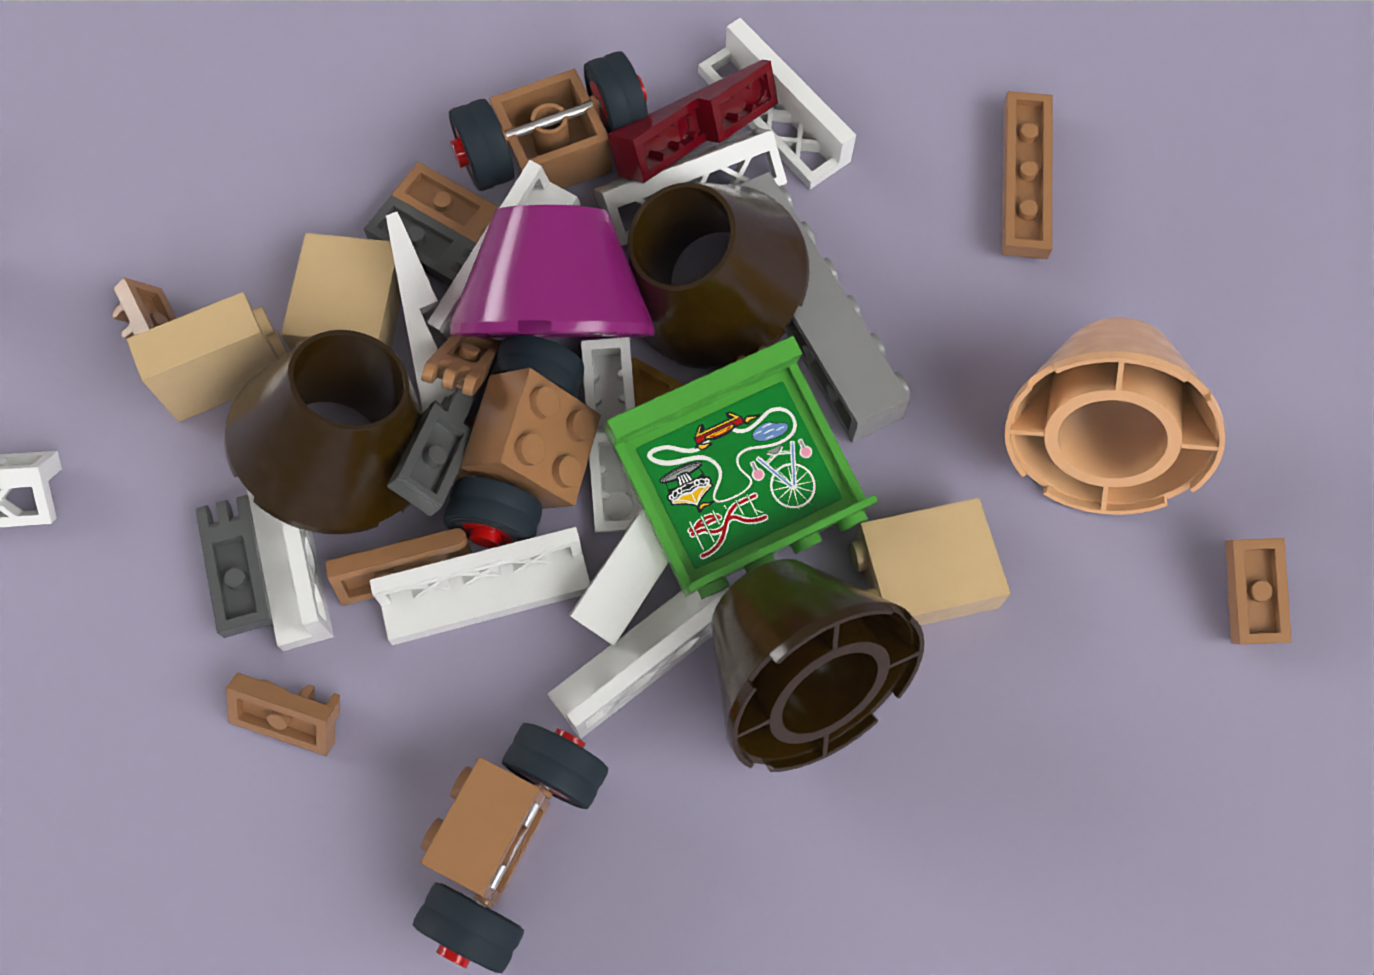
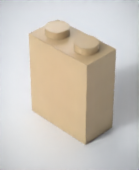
(343, 287)
(206, 355)
(933, 561)

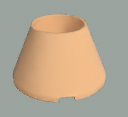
(1115, 421)

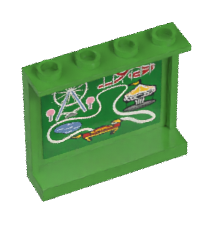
(737, 468)

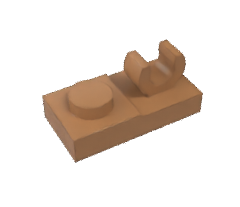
(141, 306)
(1258, 591)
(281, 714)

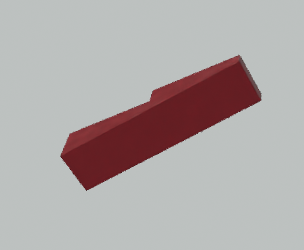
(706, 115)

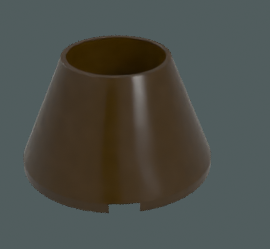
(743, 298)
(315, 469)
(807, 662)

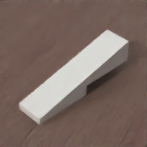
(418, 303)
(610, 393)
(622, 582)

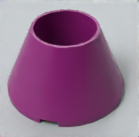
(551, 277)

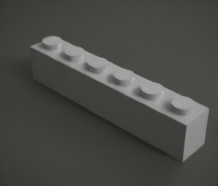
(837, 345)

